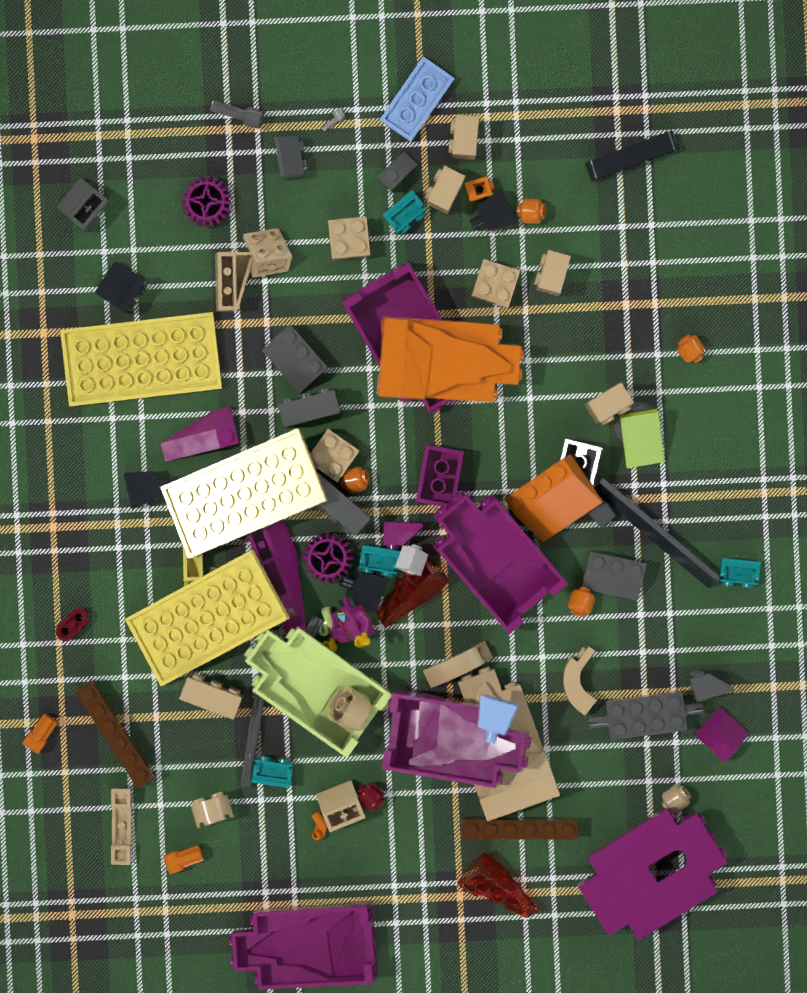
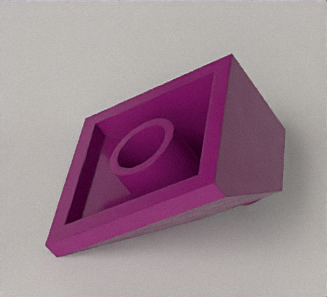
(399, 533)
(721, 734)

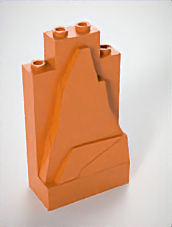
(445, 360)

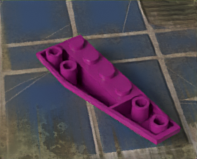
(279, 560)

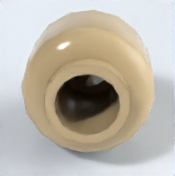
(676, 798)

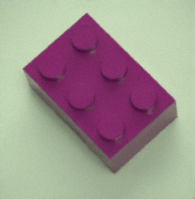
(439, 475)

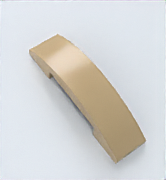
(121, 826)

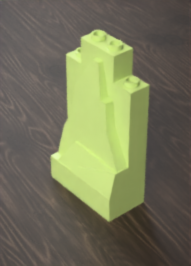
(302, 679)

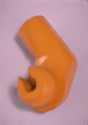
(320, 828)

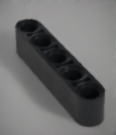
(631, 156)

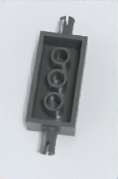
(645, 715)

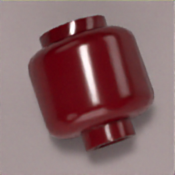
(371, 796)

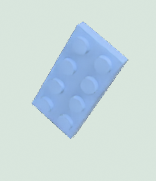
(416, 99)

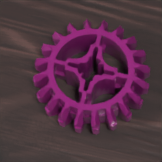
(215, 202)
(311, 552)

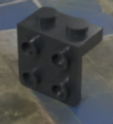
(121, 287)

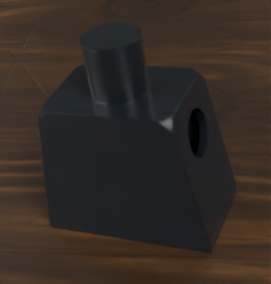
(494, 214)
(144, 487)
(365, 588)

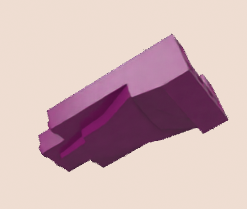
(394, 295)
(495, 558)
(444, 742)
(308, 946)

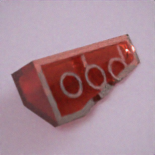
(412, 592)
(491, 880)

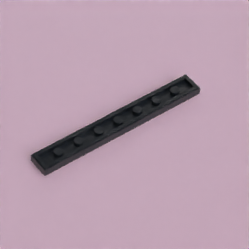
(656, 533)

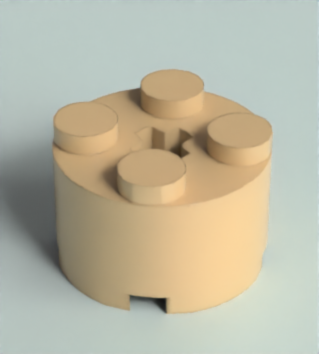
(350, 708)
(211, 810)

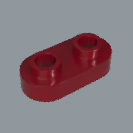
(72, 624)

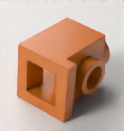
(471, 187)

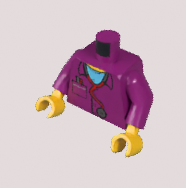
(349, 624)

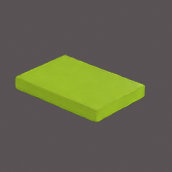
(642, 438)

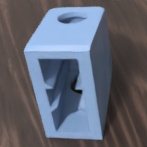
(496, 716)

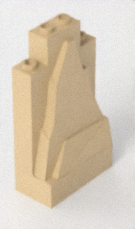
(517, 788)

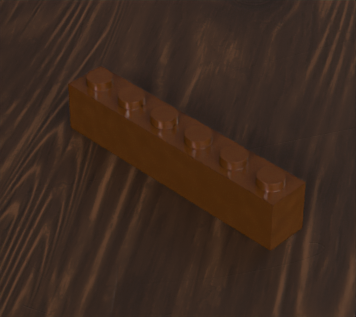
(115, 734)
(519, 828)

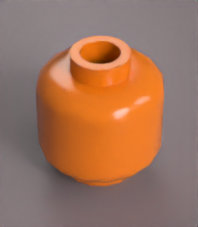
(531, 211)
(691, 348)
(355, 480)
(581, 602)

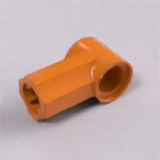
(38, 736)
(178, 860)

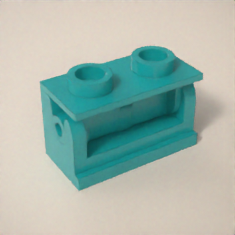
(405, 212)
(379, 560)
(739, 571)
(272, 772)

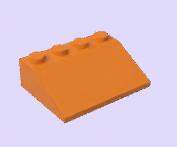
(554, 499)

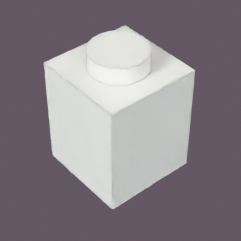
(412, 560)

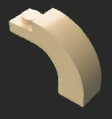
(458, 664)
(571, 681)

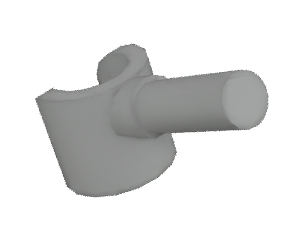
(338, 116)

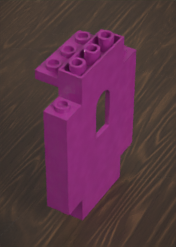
(626, 890)

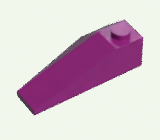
(207, 434)

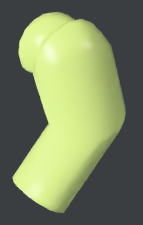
(326, 626)

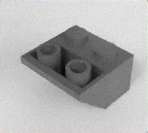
(83, 204)

